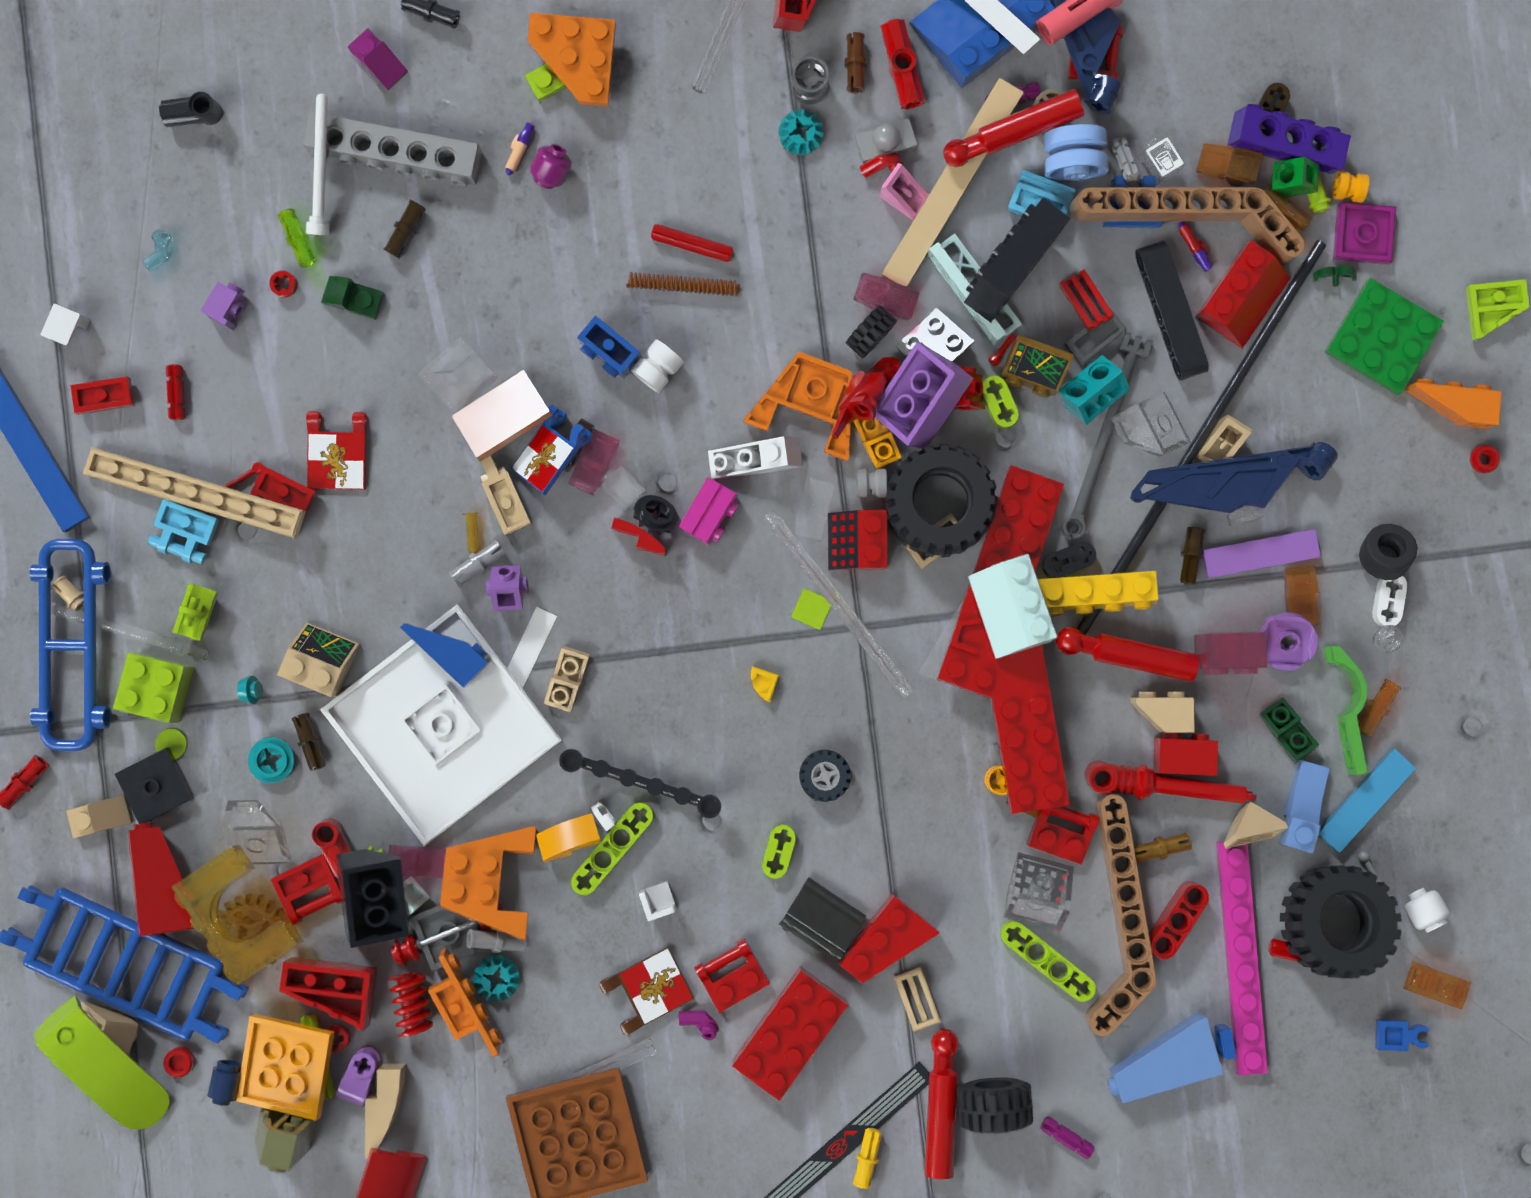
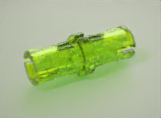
(296, 238)

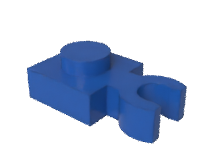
(1395, 1035)

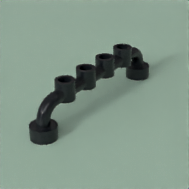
(572, 760)

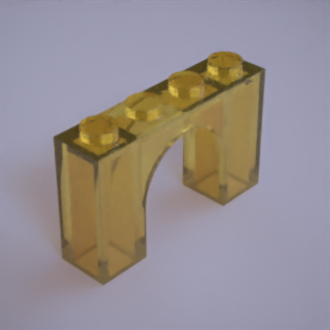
(201, 897)

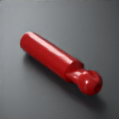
(1015, 128)
(1130, 654)
(942, 1107)

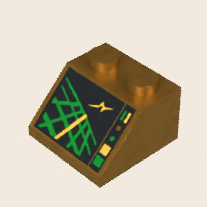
(1036, 366)

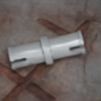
(477, 563)
(495, 941)

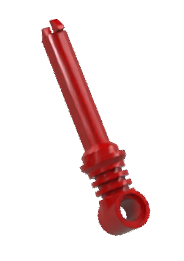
(1144, 782)

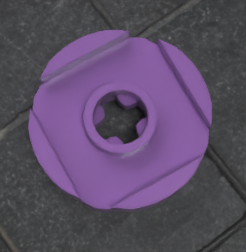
(1298, 652)

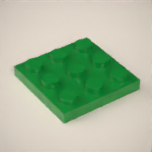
(1384, 336)

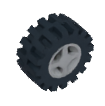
(833, 771)

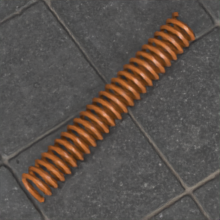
(686, 286)

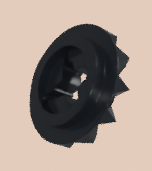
(666, 514)

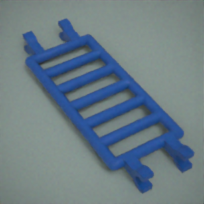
(160, 1021)

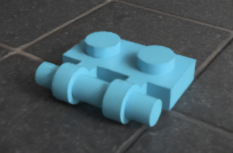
(186, 523)

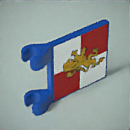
(549, 452)

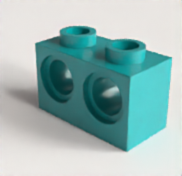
(1094, 389)

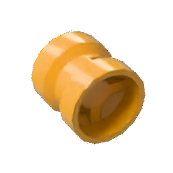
(1350, 186)
(990, 782)

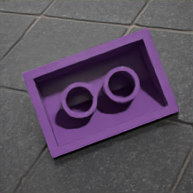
(921, 396)

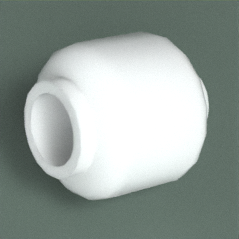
(1427, 910)

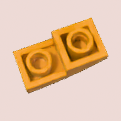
(877, 442)
(567, 836)

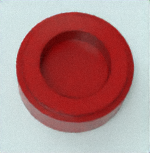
(179, 1062)

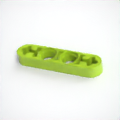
(610, 846)
(1047, 960)

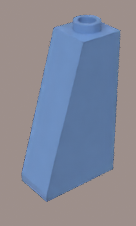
(1168, 1062)

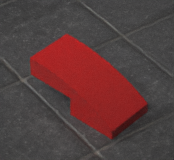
(645, 540)

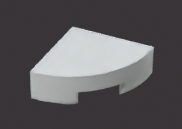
(603, 815)

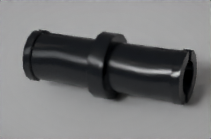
(432, 11)

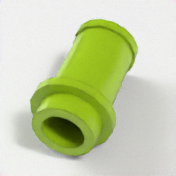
(1319, 200)

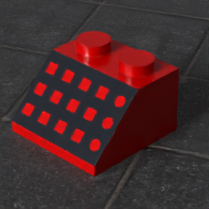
(857, 540)

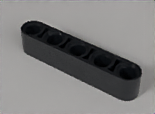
(1171, 310)

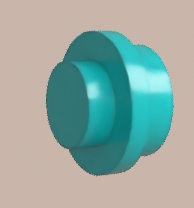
(249, 690)

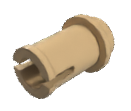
(69, 593)

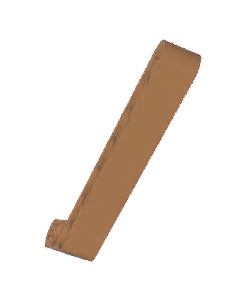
(1184, 210)
(1121, 909)

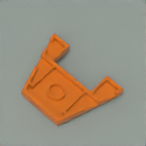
(811, 389)
(474, 880)

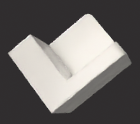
(62, 324)
(657, 901)

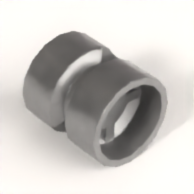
(810, 80)

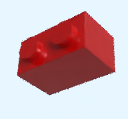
(1185, 756)

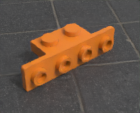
(459, 1007)

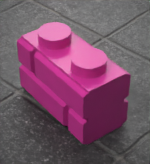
(709, 511)

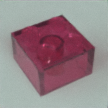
(1231, 651)

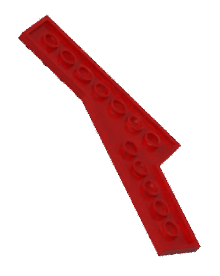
(1019, 680)

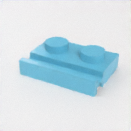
(1033, 188)

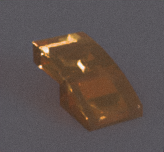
(1229, 162)
(1301, 592)
(1437, 985)

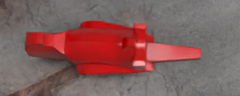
(864, 393)

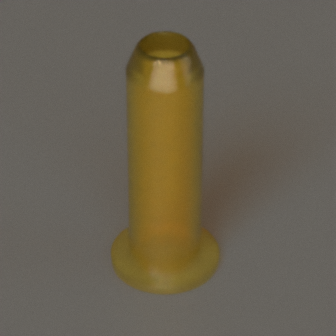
(472, 532)

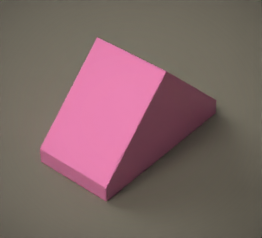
(903, 192)

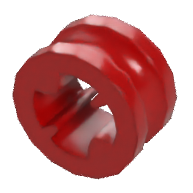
(283, 275)
(346, 1035)

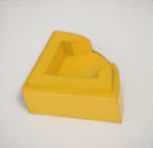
(764, 682)

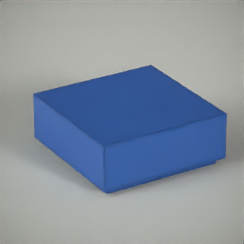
(1224, 1041)

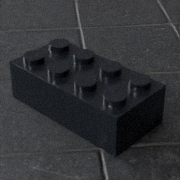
(1015, 258)

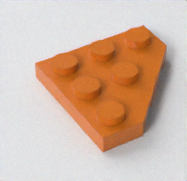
(577, 53)

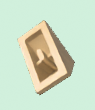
(1224, 439)
(1253, 825)

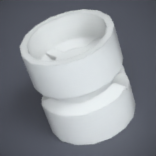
(657, 366)

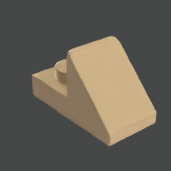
(99, 816)

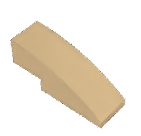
(383, 1106)

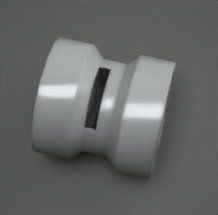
(871, 483)

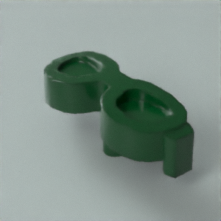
(1335, 272)

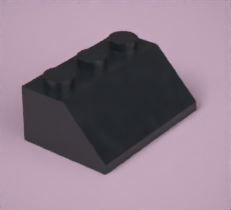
(372, 897)

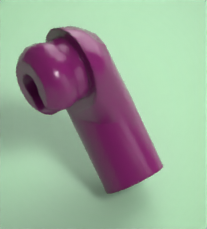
(701, 1020)

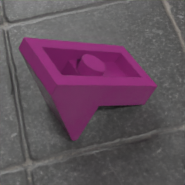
(377, 59)

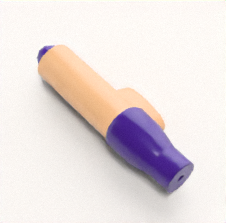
(519, 146)

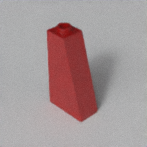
(153, 878)

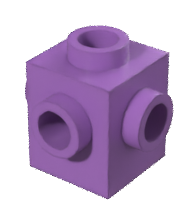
(507, 588)

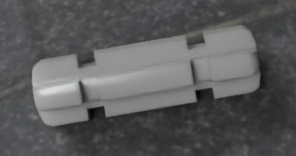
(1125, 159)

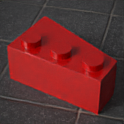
(886, 939)

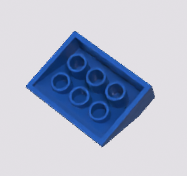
(967, 41)

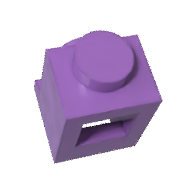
(224, 304)

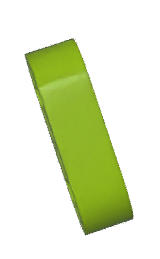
(1005, 399)
(771, 849)

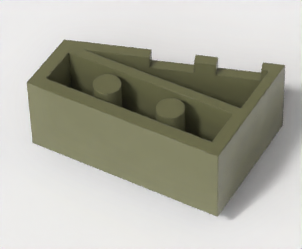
(282, 1139)

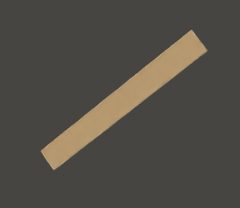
(947, 191)
(194, 492)

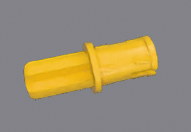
(867, 1158)

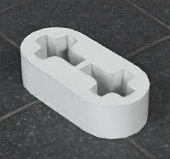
(1382, 599)

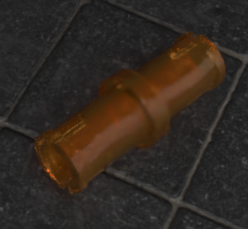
(1378, 707)

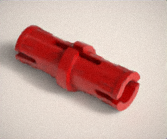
(22, 781)

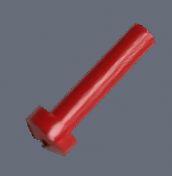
(995, 360)

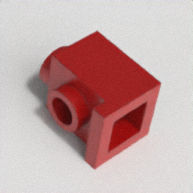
(972, 396)

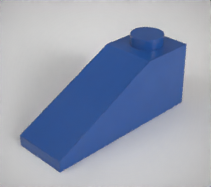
(455, 656)

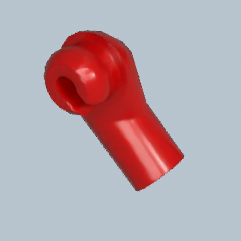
(879, 163)

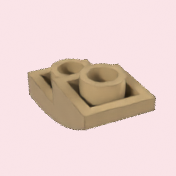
(566, 679)

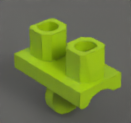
(195, 612)

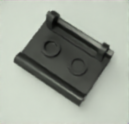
(822, 920)

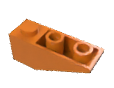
(1464, 406)

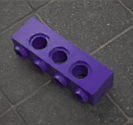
(1247, 135)

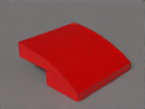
(391, 1174)

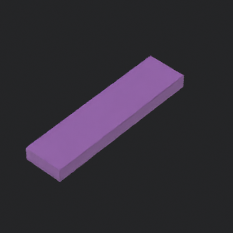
(1261, 553)

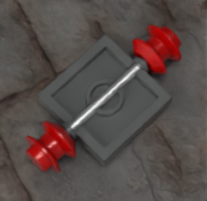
(436, 931)

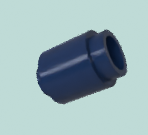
(224, 1082)

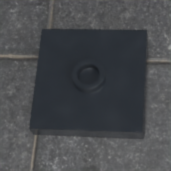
(154, 786)

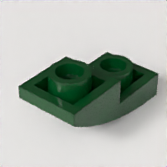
(1289, 730)

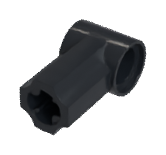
(188, 110)

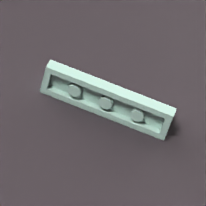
(958, 284)

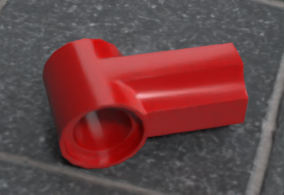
(331, 847)

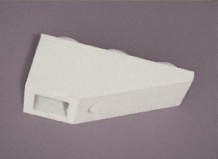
(755, 458)

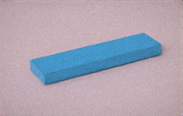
(1365, 800)

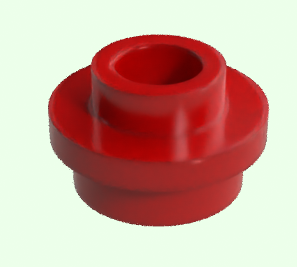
(1492, 459)

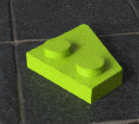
(1494, 304)

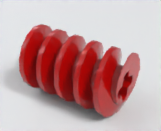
(411, 1003)

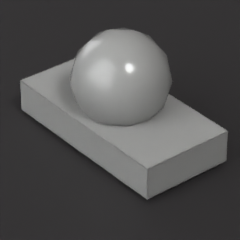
(886, 139)

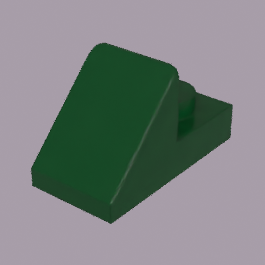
(352, 297)

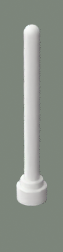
(317, 222)

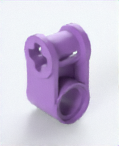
(359, 1079)

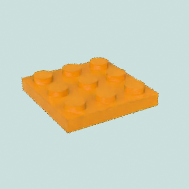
(285, 1066)

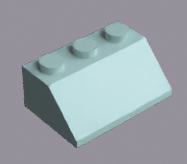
(1012, 606)

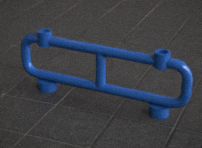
(94, 574)

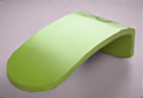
(101, 1067)

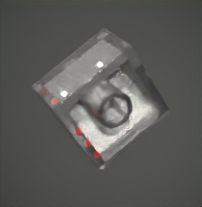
(1039, 892)

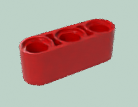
(1190, 912)

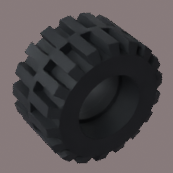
(995, 1105)

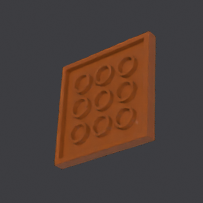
(577, 1137)

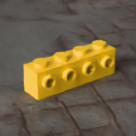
(1100, 592)

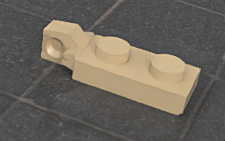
(503, 497)

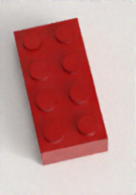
(789, 1033)

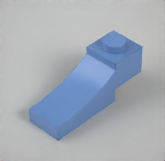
(1304, 806)

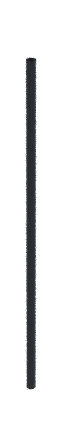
(1215, 413)

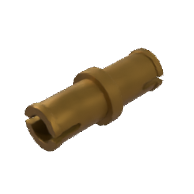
(1162, 847)

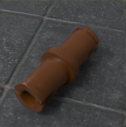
(855, 62)

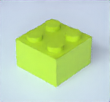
(153, 687)

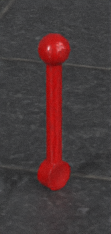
(256, 468)

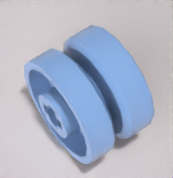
(1076, 153)

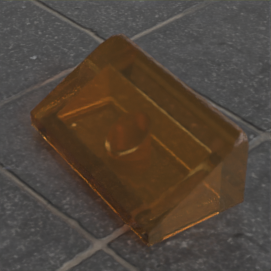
(1296, 216)

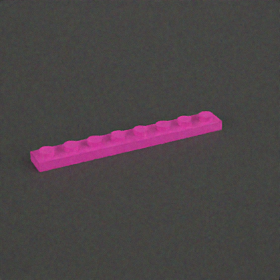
(1241, 959)

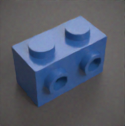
(608, 346)

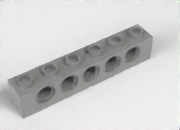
(354, 132)

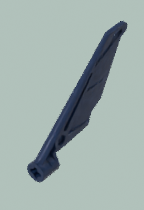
(1087, 50)
(1234, 481)

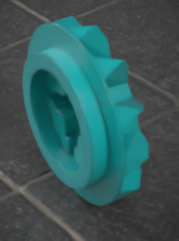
(795, 143)
(259, 754)
(508, 971)

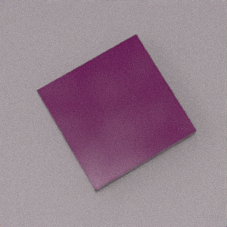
(1364, 233)

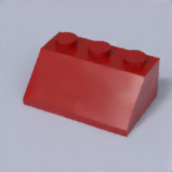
(1244, 294)

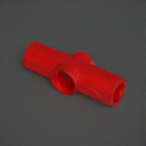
(899, 48)

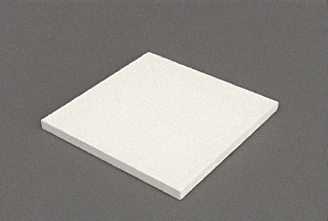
(434, 742)

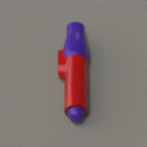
(1197, 247)

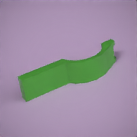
(1348, 720)

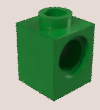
(1295, 177)

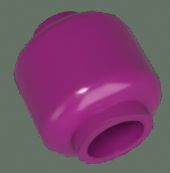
(550, 166)

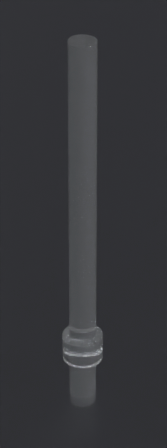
(176, 646)

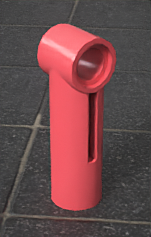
(1069, 17)

